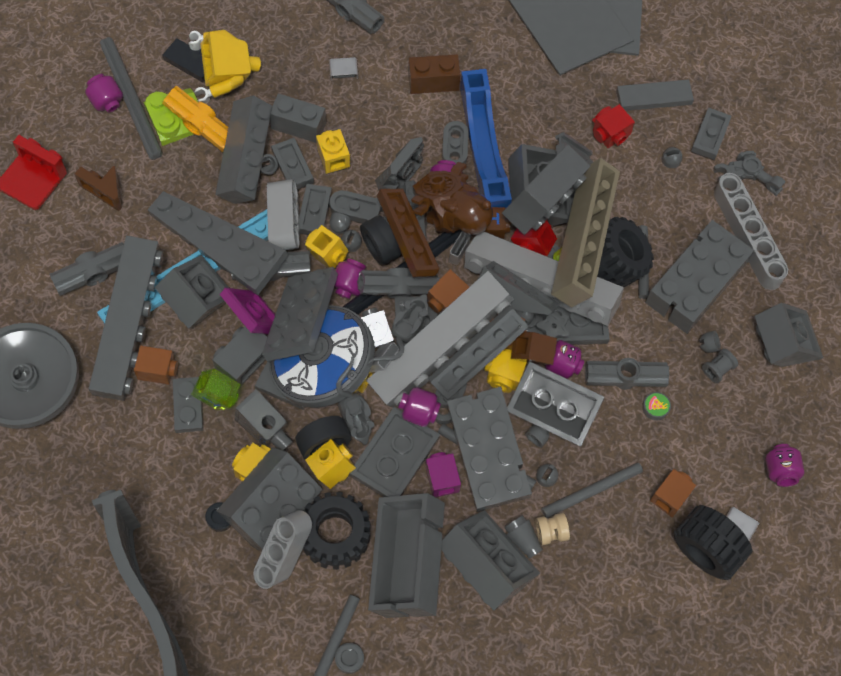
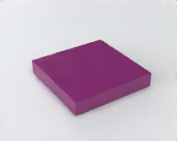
(249, 309)

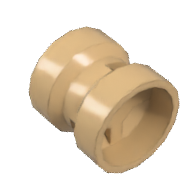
(552, 529)

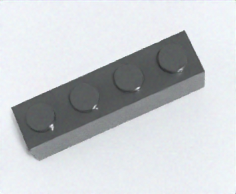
(243, 150)

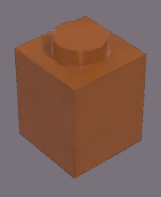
(446, 291)
(155, 365)
(673, 492)

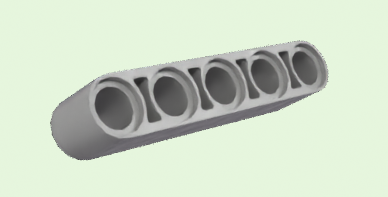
(750, 219)

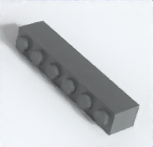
(125, 318)

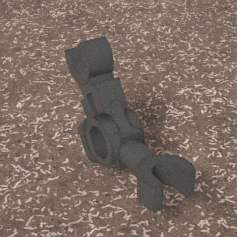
(751, 168)

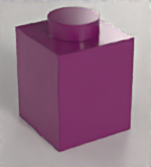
(442, 474)

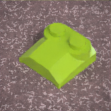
(166, 123)

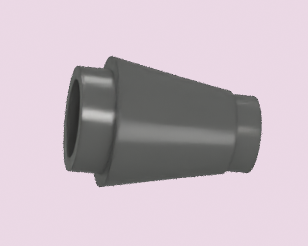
(524, 536)

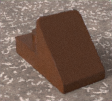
(104, 188)

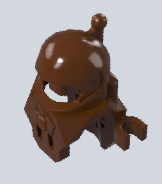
(453, 202)

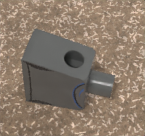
(255, 413)

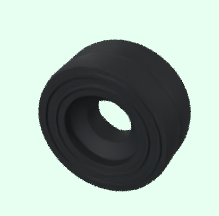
(380, 240)

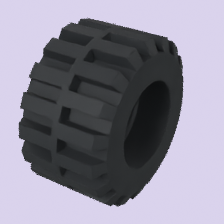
(625, 253)
(713, 542)
(353, 546)

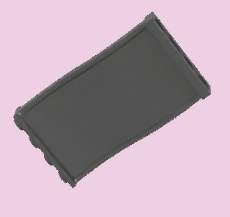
(119, 527)

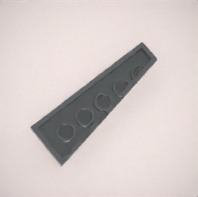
(230, 247)

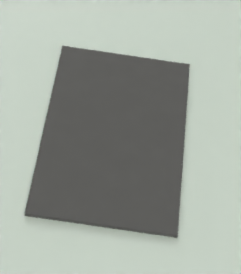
(573, 30)

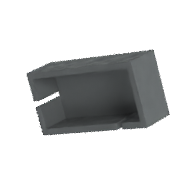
(699, 276)
(489, 449)
(406, 556)

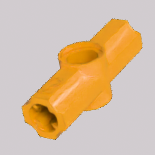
(197, 117)

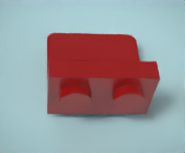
(32, 173)

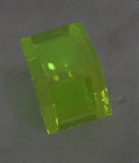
(216, 389)

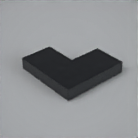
(185, 59)

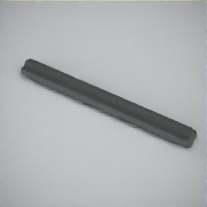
(131, 98)

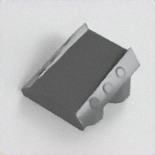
(403, 167)

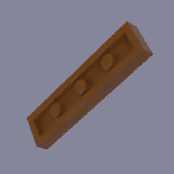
(408, 232)

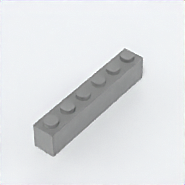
(540, 273)
(441, 339)

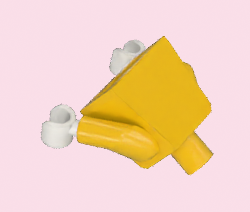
(224, 62)

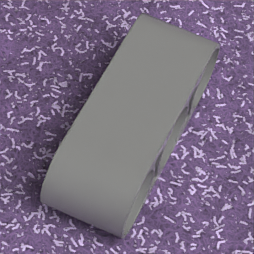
(283, 214)
(282, 549)

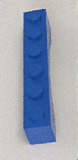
(480, 124)

